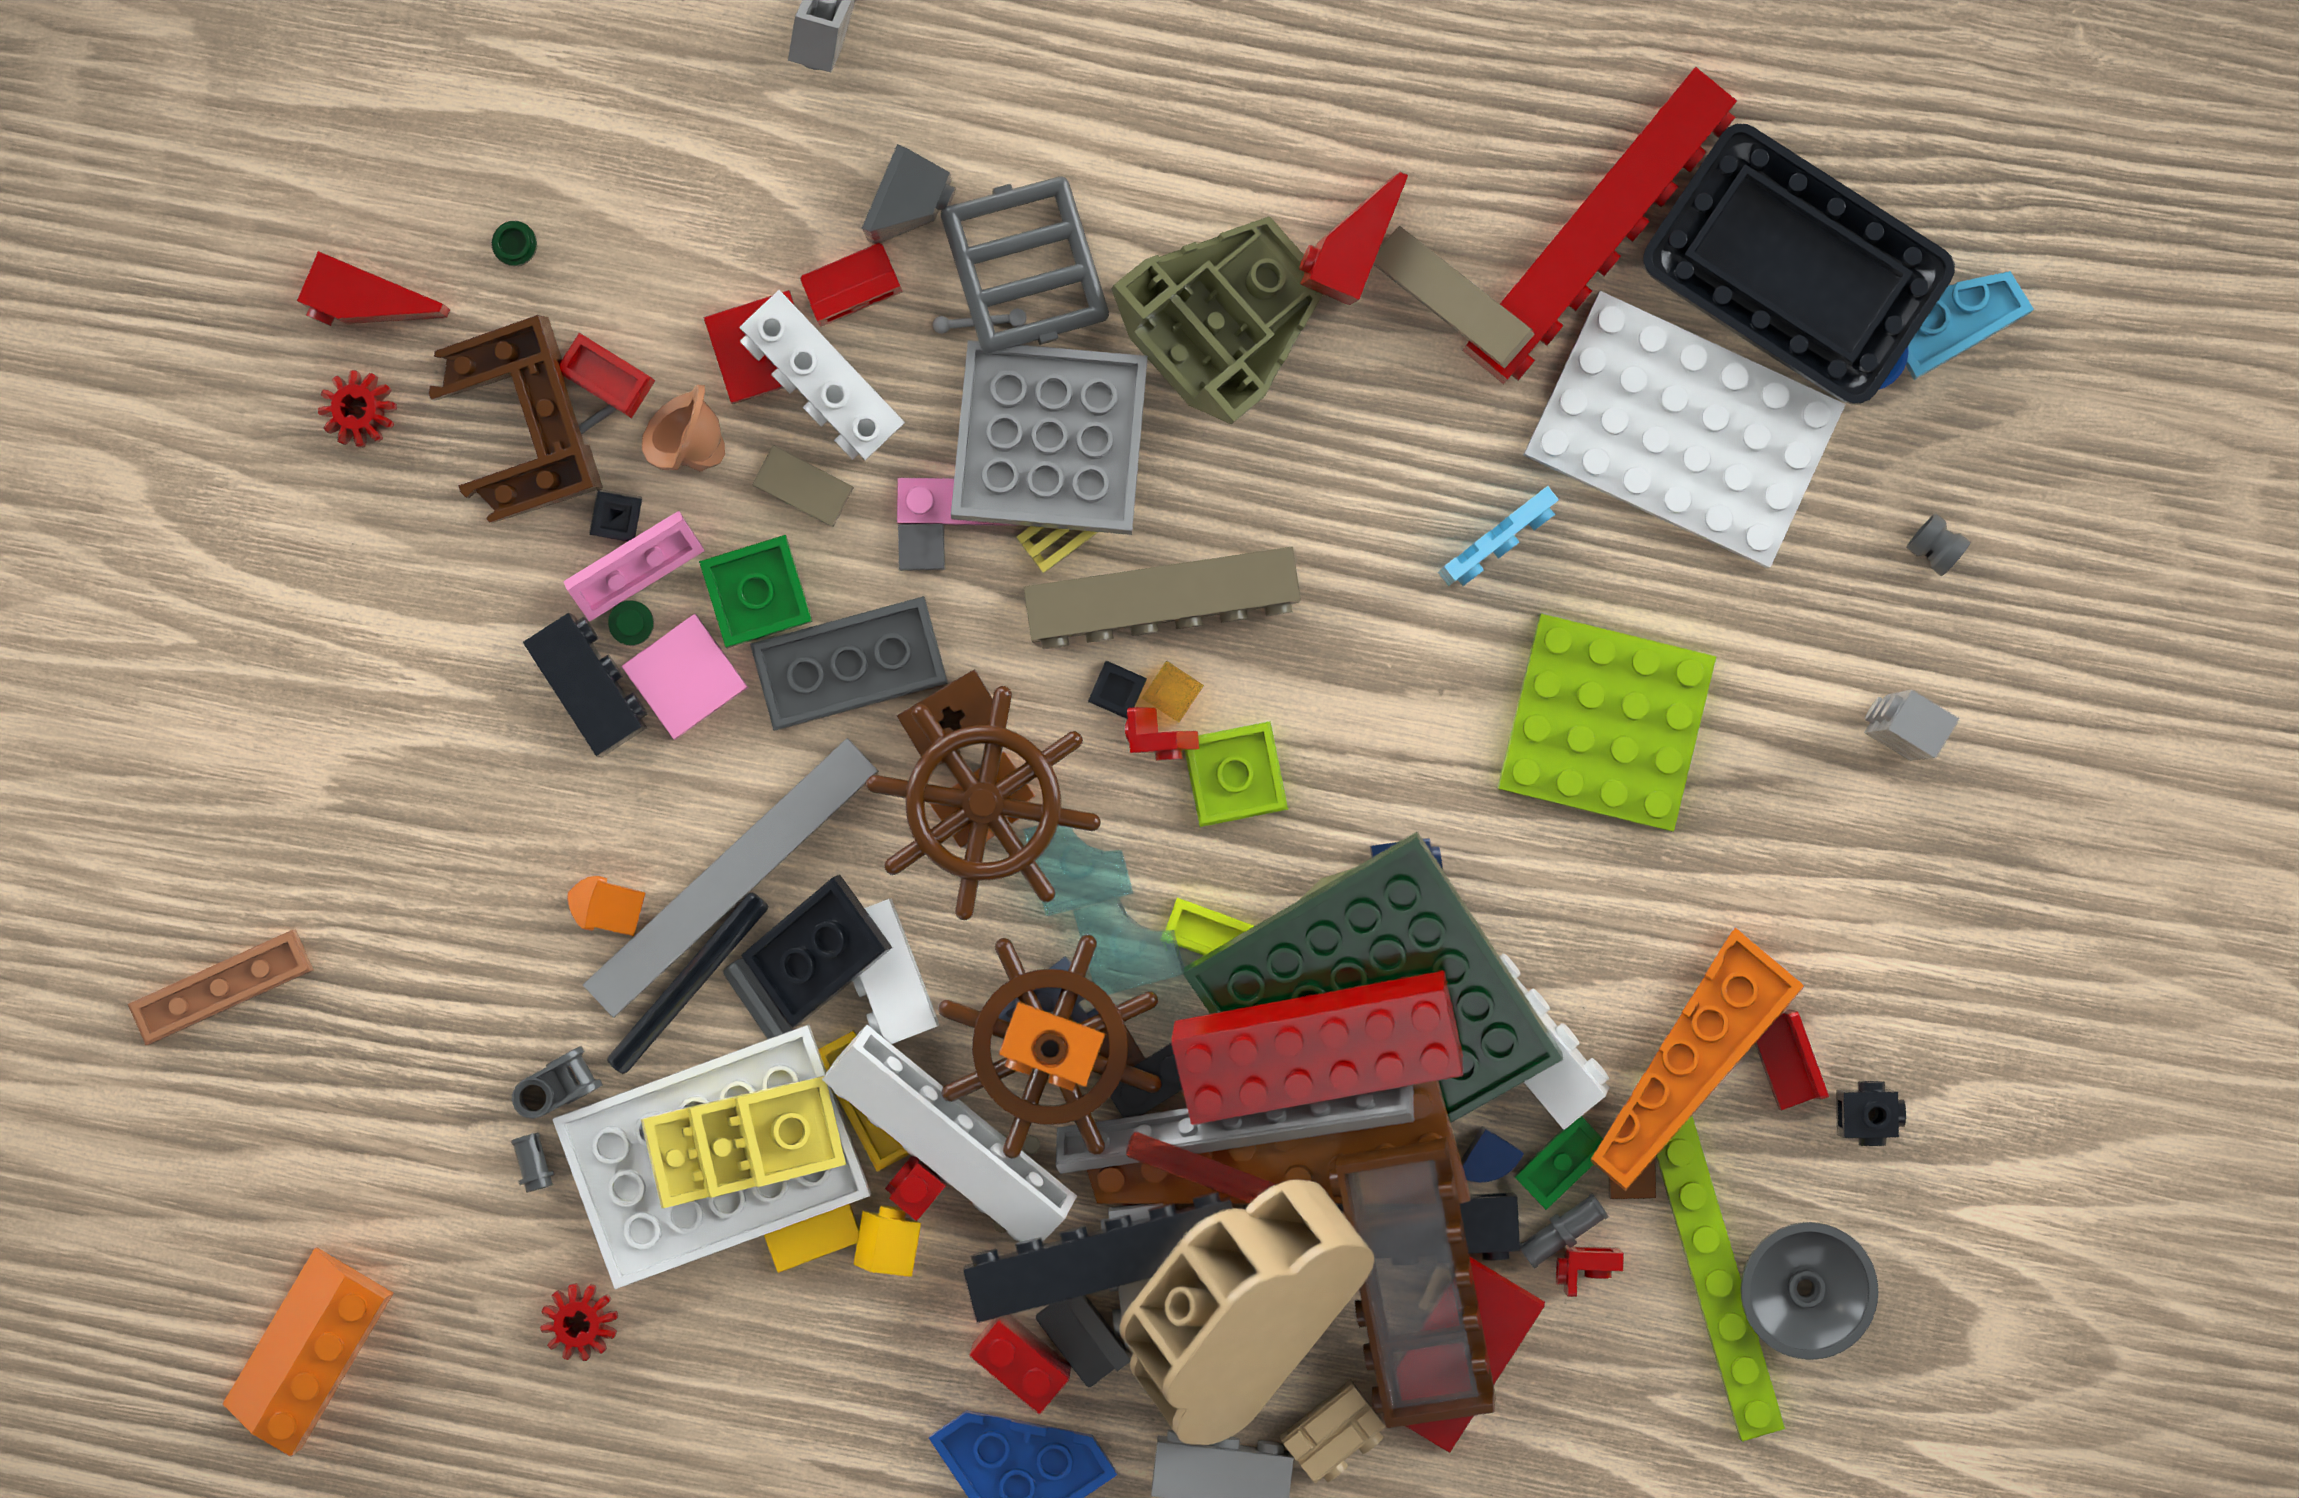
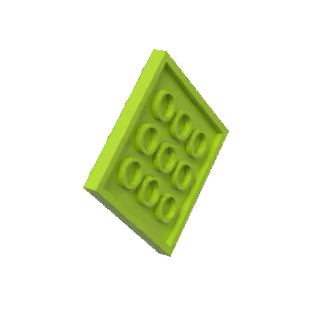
(1606, 722)

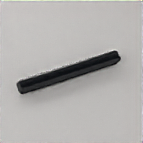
(687, 983)

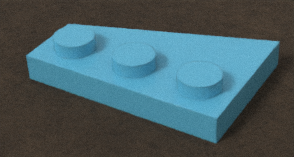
(1964, 318)

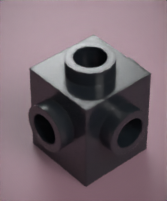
(1853, 1112)

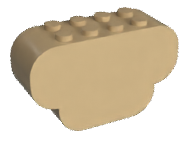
(1242, 1307)

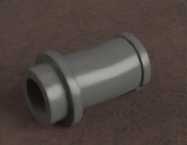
(532, 1162)

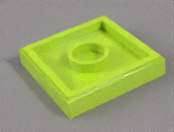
(1236, 774)

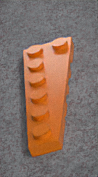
(1715, 1030)

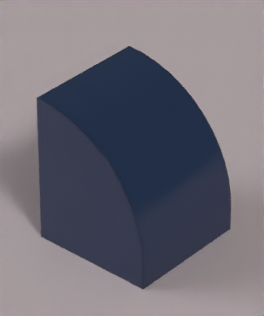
(1489, 1157)

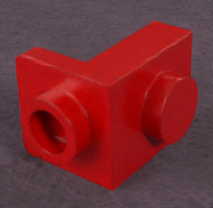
(1143, 736)

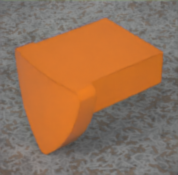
(605, 905)

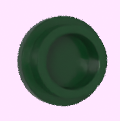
(514, 243)
(631, 623)

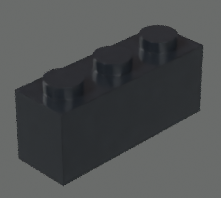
(587, 683)

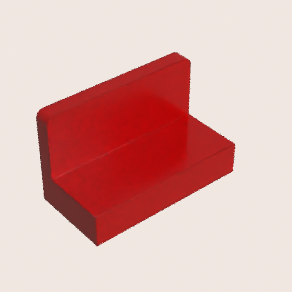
(850, 284)
(1790, 1062)

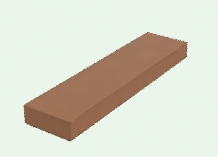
(220, 987)

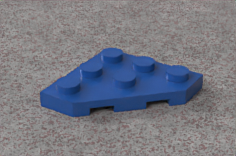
(1020, 1458)

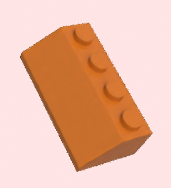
(306, 1352)

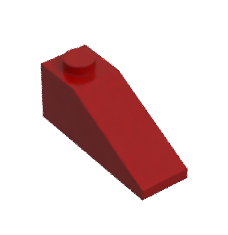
(1346, 254)
(356, 296)

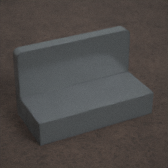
(1084, 1338)

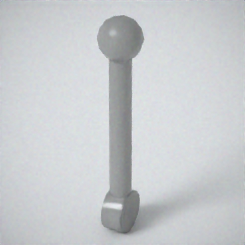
(1016, 318)

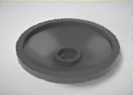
(1840, 1298)

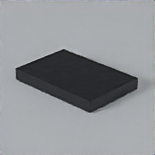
(816, 951)

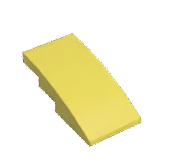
(743, 1142)

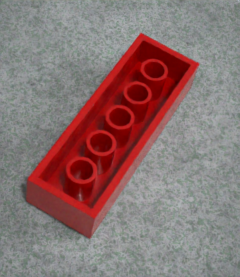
(1317, 1048)

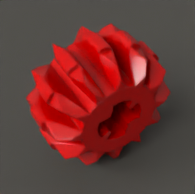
(350, 425)
(570, 1307)

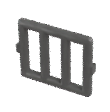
(979, 300)

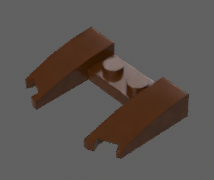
(531, 358)

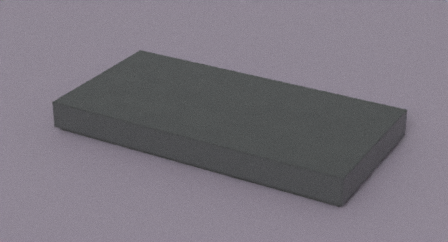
(849, 663)

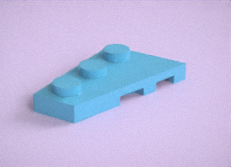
(1499, 539)

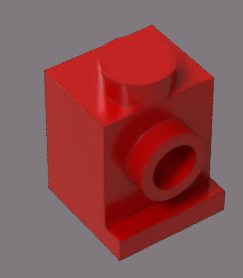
(915, 1187)

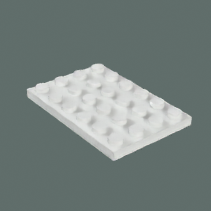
(1684, 429)
(618, 1182)

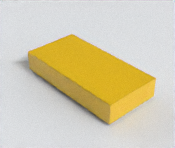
(813, 1238)

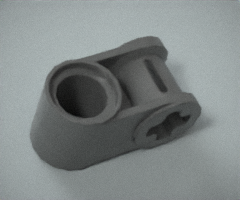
(558, 1084)

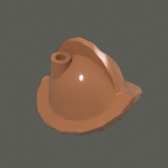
(684, 434)

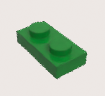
(1560, 1162)

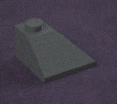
(907, 196)

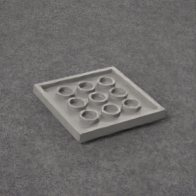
(1049, 438)

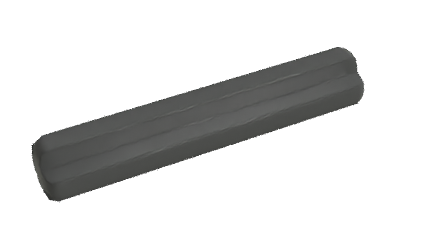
(756, 999)

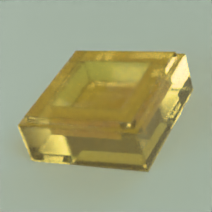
(1172, 691)

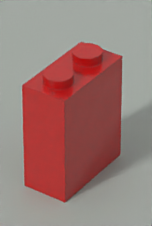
(1021, 1361)

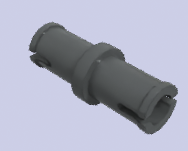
(1563, 1230)

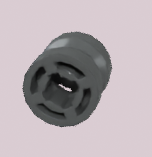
(1938, 544)

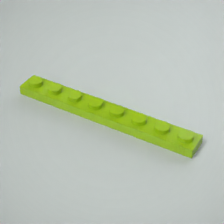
(1718, 1285)

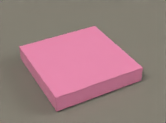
(684, 676)

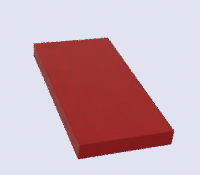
(1506, 1319)

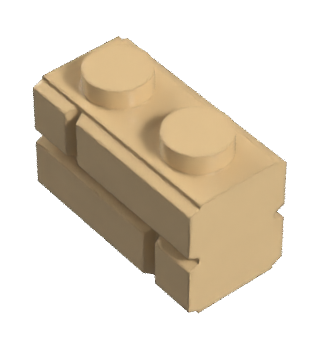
(1333, 1433)

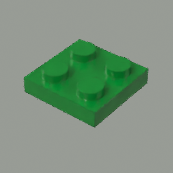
(756, 591)

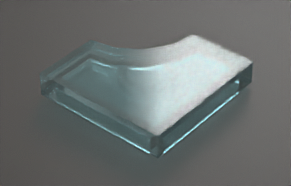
(1080, 872)
(1126, 951)

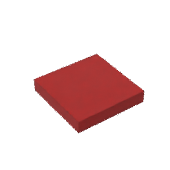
(740, 370)

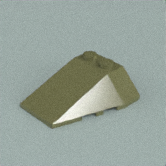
(1219, 315)

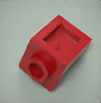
(1595, 1261)

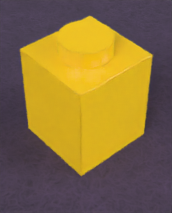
(887, 1242)

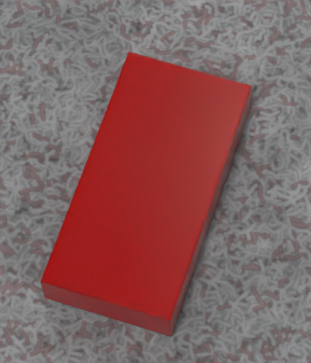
(605, 375)

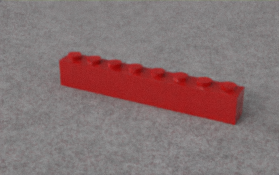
(1611, 214)

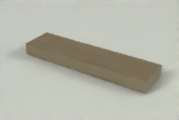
(1452, 297)

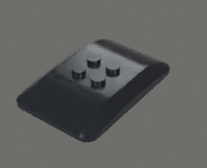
(1798, 264)

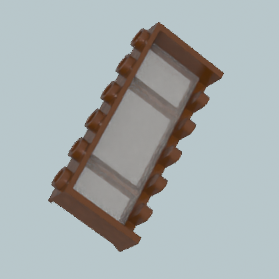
(1421, 1288)

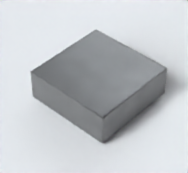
(921, 547)

